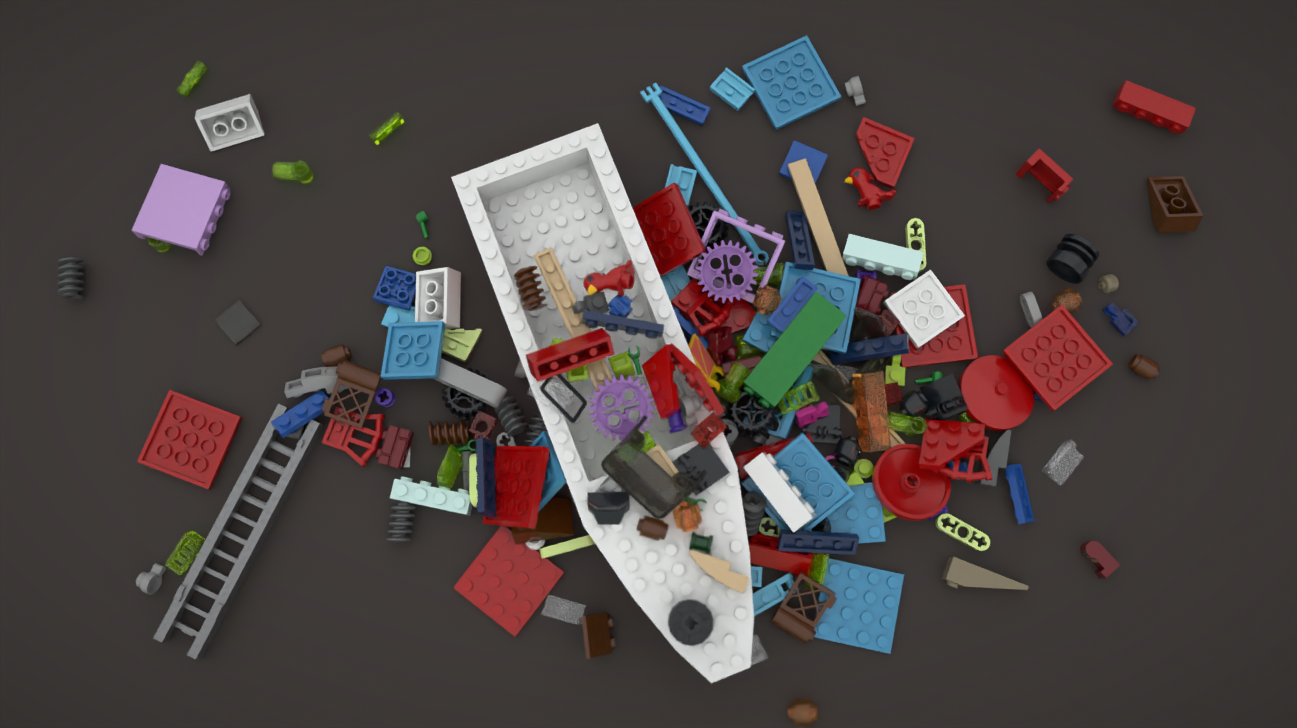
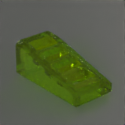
(815, 397)
(192, 541)

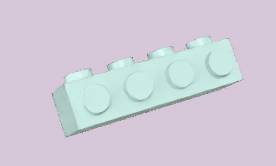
(882, 257)
(432, 497)

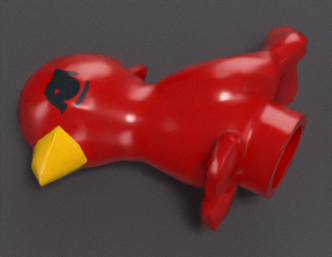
(870, 194)
(616, 280)

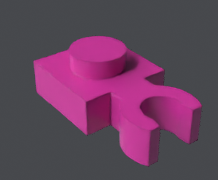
(809, 414)

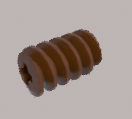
(528, 289)
(449, 433)

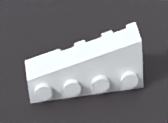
(780, 491)

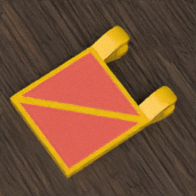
(705, 362)

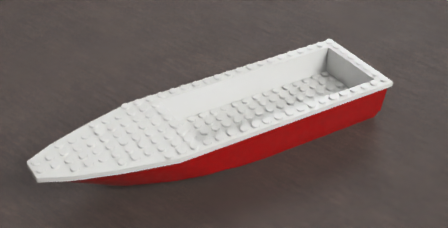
(575, 202)

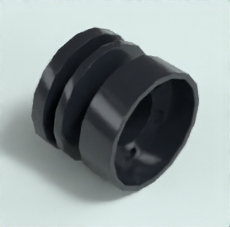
(1072, 258)
(700, 630)

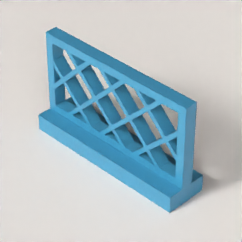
(788, 419)

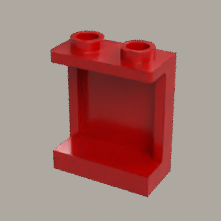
(1047, 173)

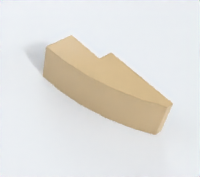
(719, 570)

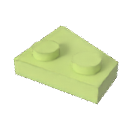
(460, 343)

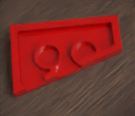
(660, 379)

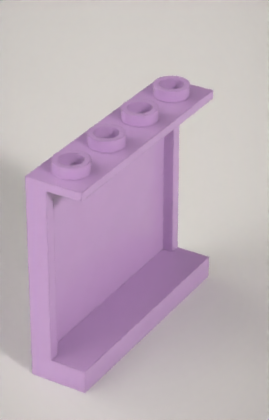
(182, 208)

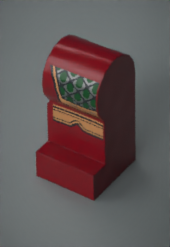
(1100, 558)

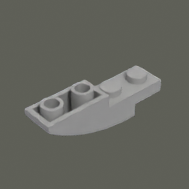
(313, 381)

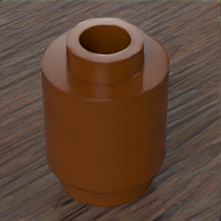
(336, 354)
(1144, 366)
(652, 528)

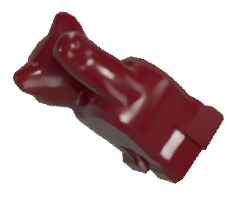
(722, 343)

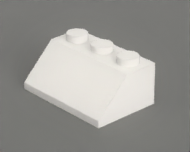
(229, 122)
(438, 296)

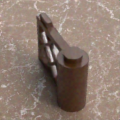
(357, 378)
(798, 623)

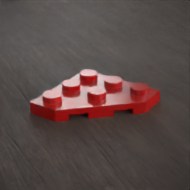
(883, 150)
(696, 380)
(948, 441)

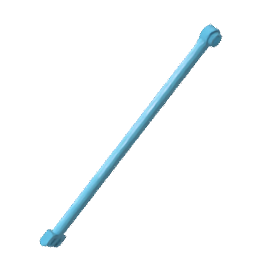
(700, 167)

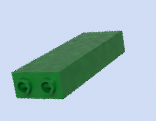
(793, 351)

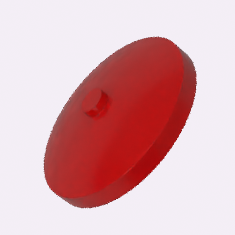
(996, 393)
(906, 488)

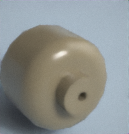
(1108, 283)

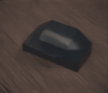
(608, 507)

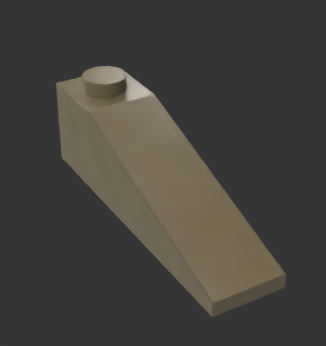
(964, 574)

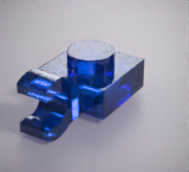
(1122, 320)

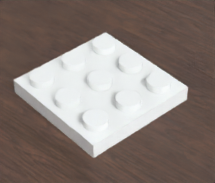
(924, 309)

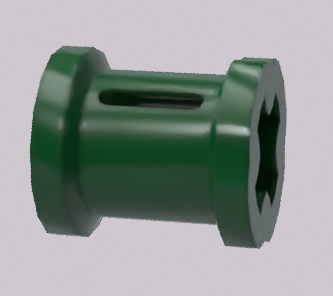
(701, 542)

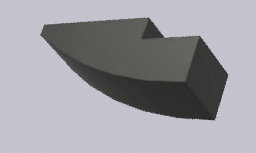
(997, 458)

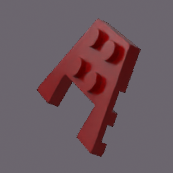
(740, 317)

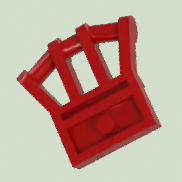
(693, 298)
(341, 435)
(973, 454)

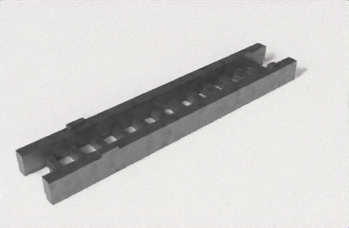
(251, 546)

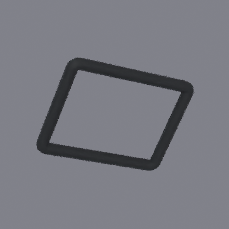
(573, 420)

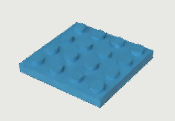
(791, 82)
(835, 288)
(813, 477)
(864, 606)

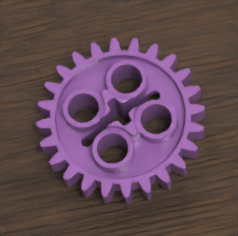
(745, 269)
(616, 389)

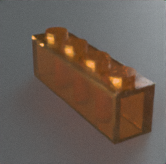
(871, 411)

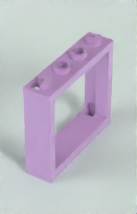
(741, 223)

